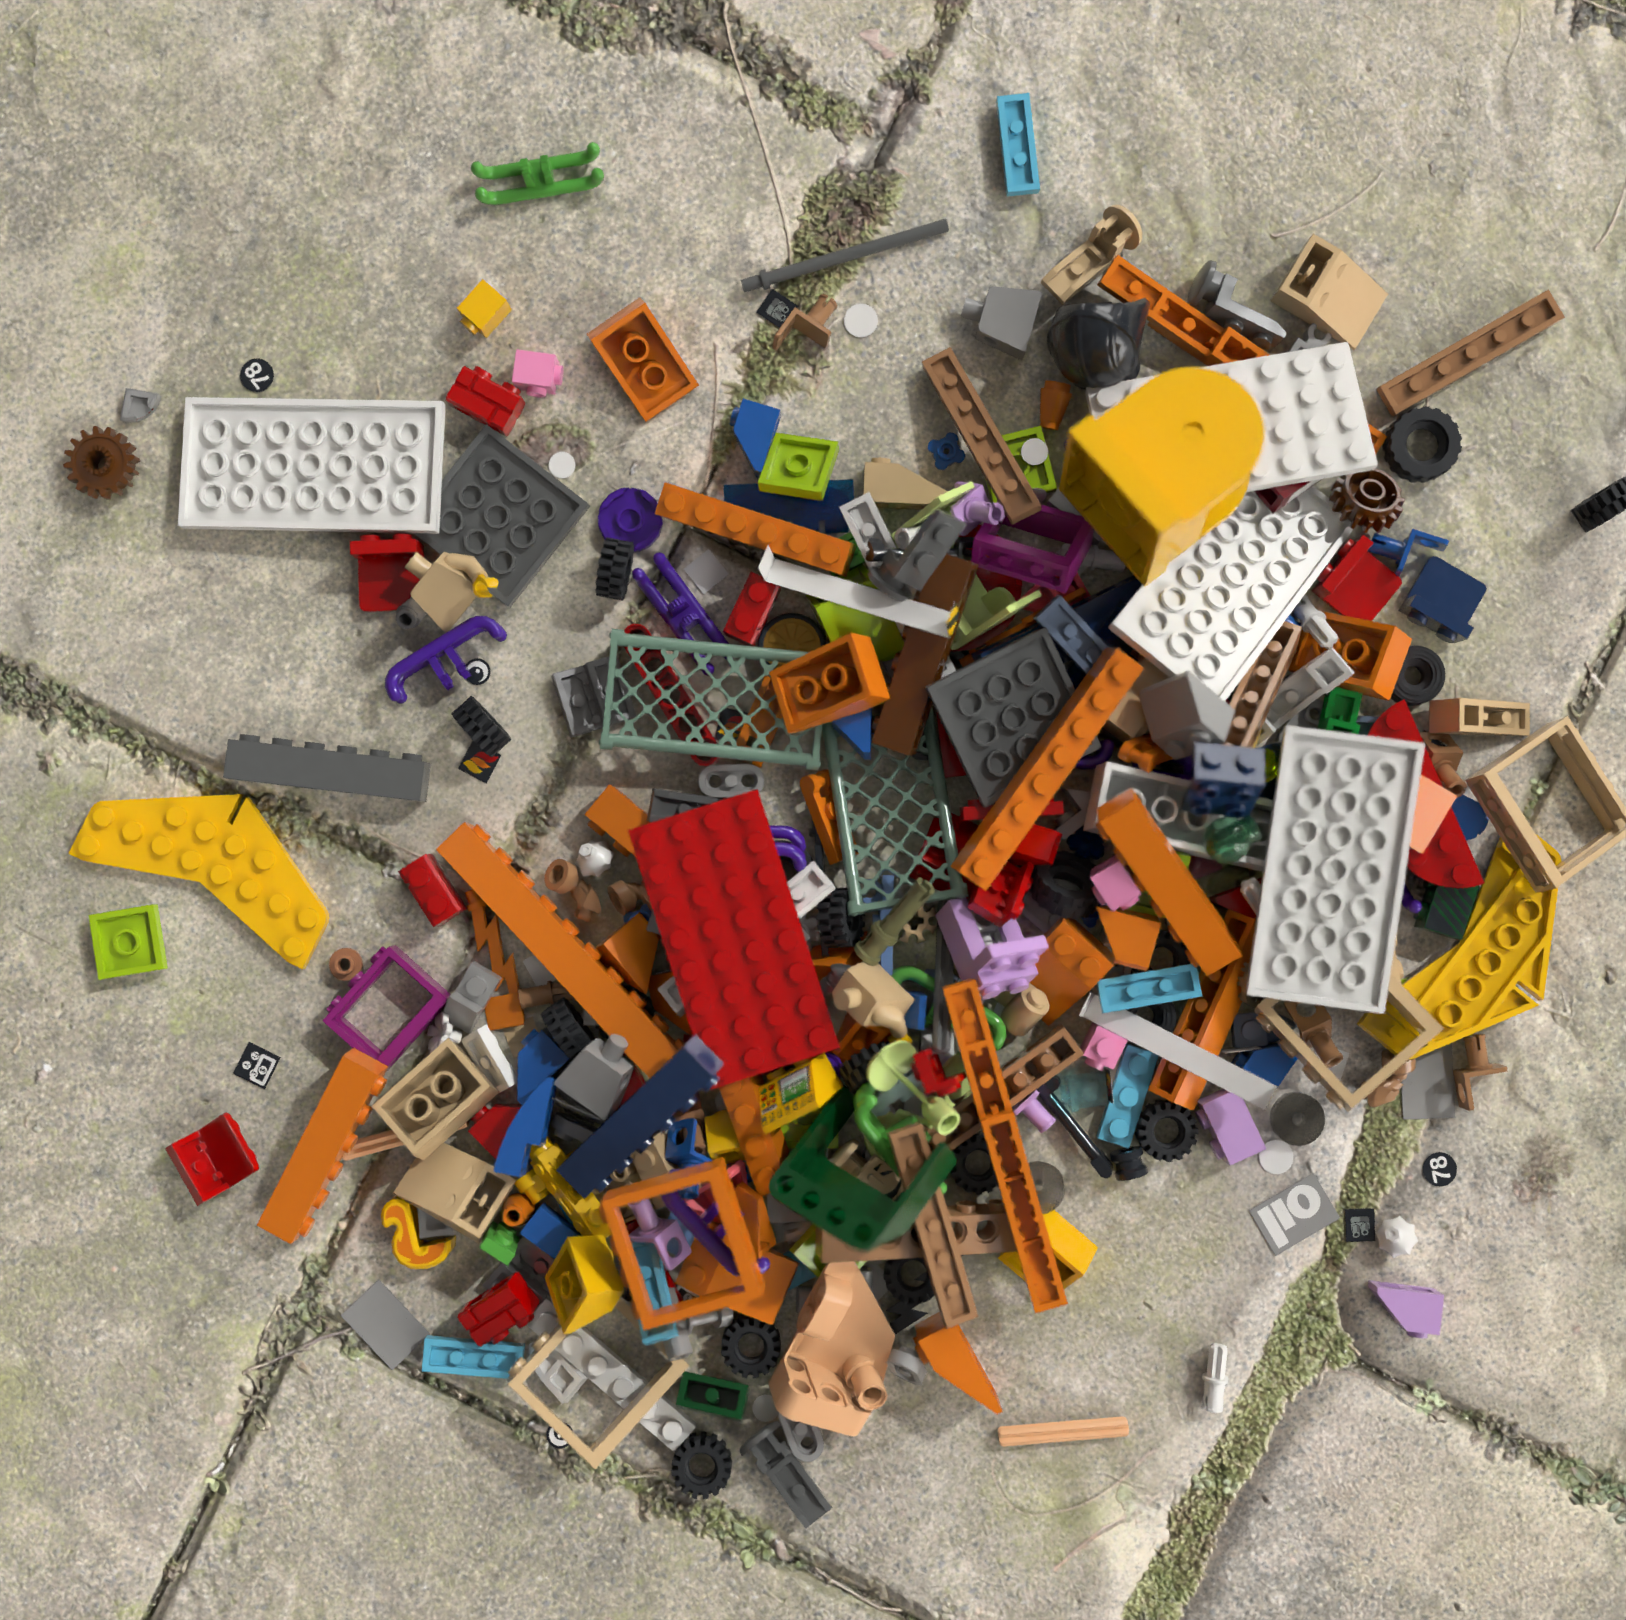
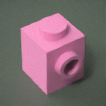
(536, 373)
(1114, 884)
(1102, 1047)

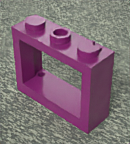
(1033, 563)
(362, 983)

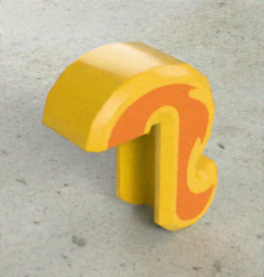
(406, 1240)

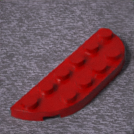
(1447, 857)

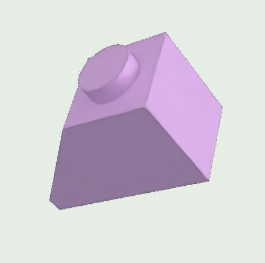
(1411, 1307)

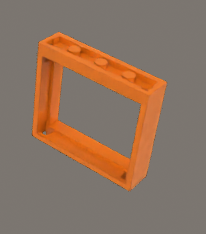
(725, 1197)

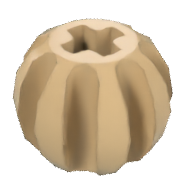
(919, 927)

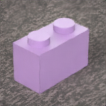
(1230, 1126)

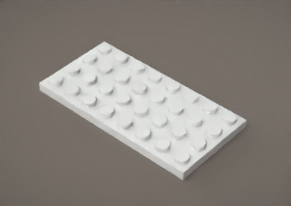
(1307, 408)
(312, 465)
(1232, 589)
(1334, 869)

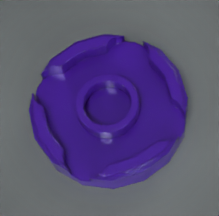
(630, 517)

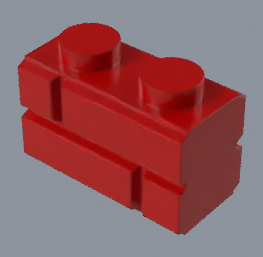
(485, 400)
(751, 610)
(432, 890)
(498, 1310)

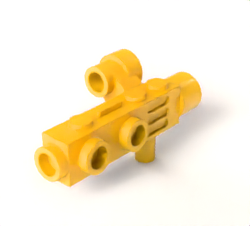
(581, 1211)

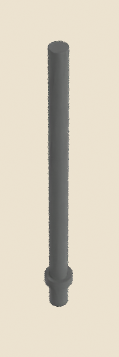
(765, 279)

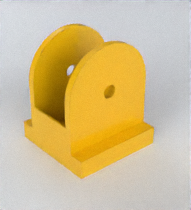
(1164, 465)

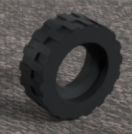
(1443, 429)
(1061, 900)

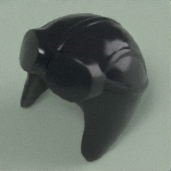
(1098, 342)

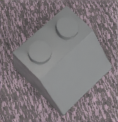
(1184, 713)

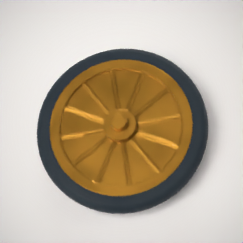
(792, 633)

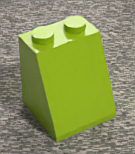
(841, 620)

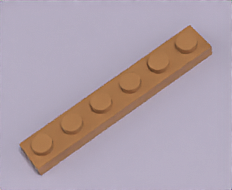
(1470, 353)
(981, 436)
(934, 1231)

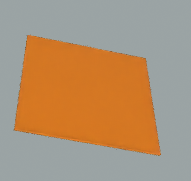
(504, 1012)

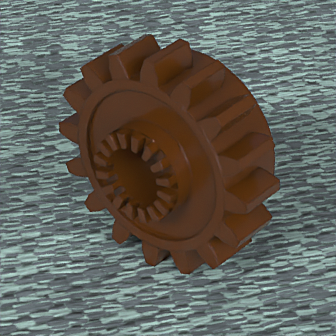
(86, 456)
(1367, 499)

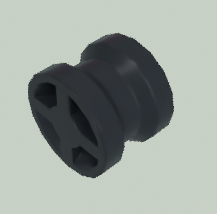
(1128, 1163)

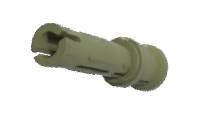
(885, 931)

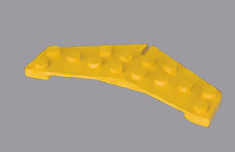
(234, 861)
(1476, 978)

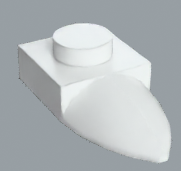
(559, 1376)

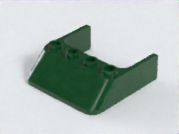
(839, 1200)

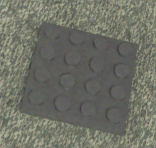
(503, 513)
(1002, 709)

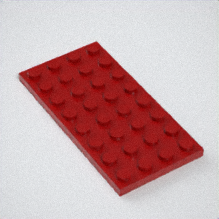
(734, 936)

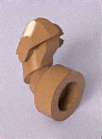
(563, 877)
(625, 896)
(1389, 1087)

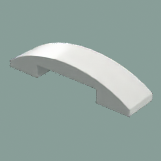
(1304, 687)

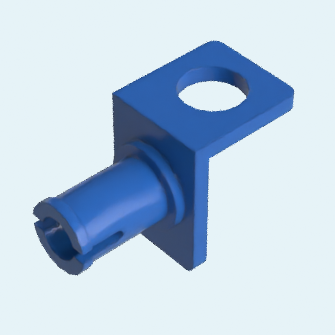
(1399, 550)
(684, 1154)

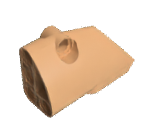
(837, 1356)

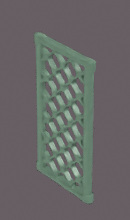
(732, 751)
(855, 905)

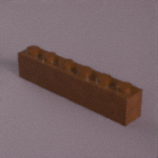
(922, 660)

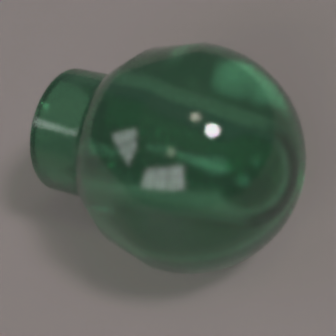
(1230, 839)

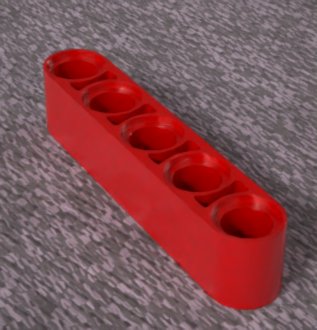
(666, 680)

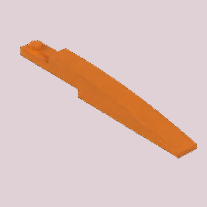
(1185, 324)
(1004, 1145)

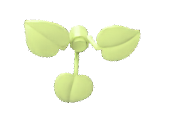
(937, 1112)

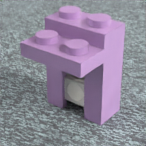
(990, 954)

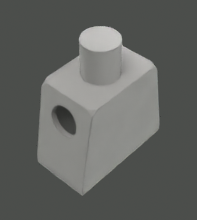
(1004, 318)
(599, 1076)

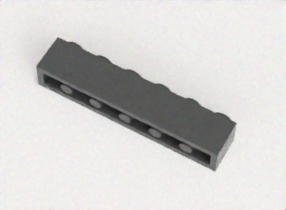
(327, 770)

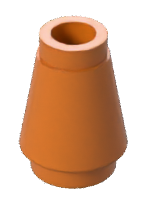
(1053, 403)
(522, 1205)

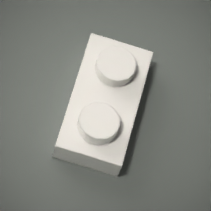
(489, 1058)

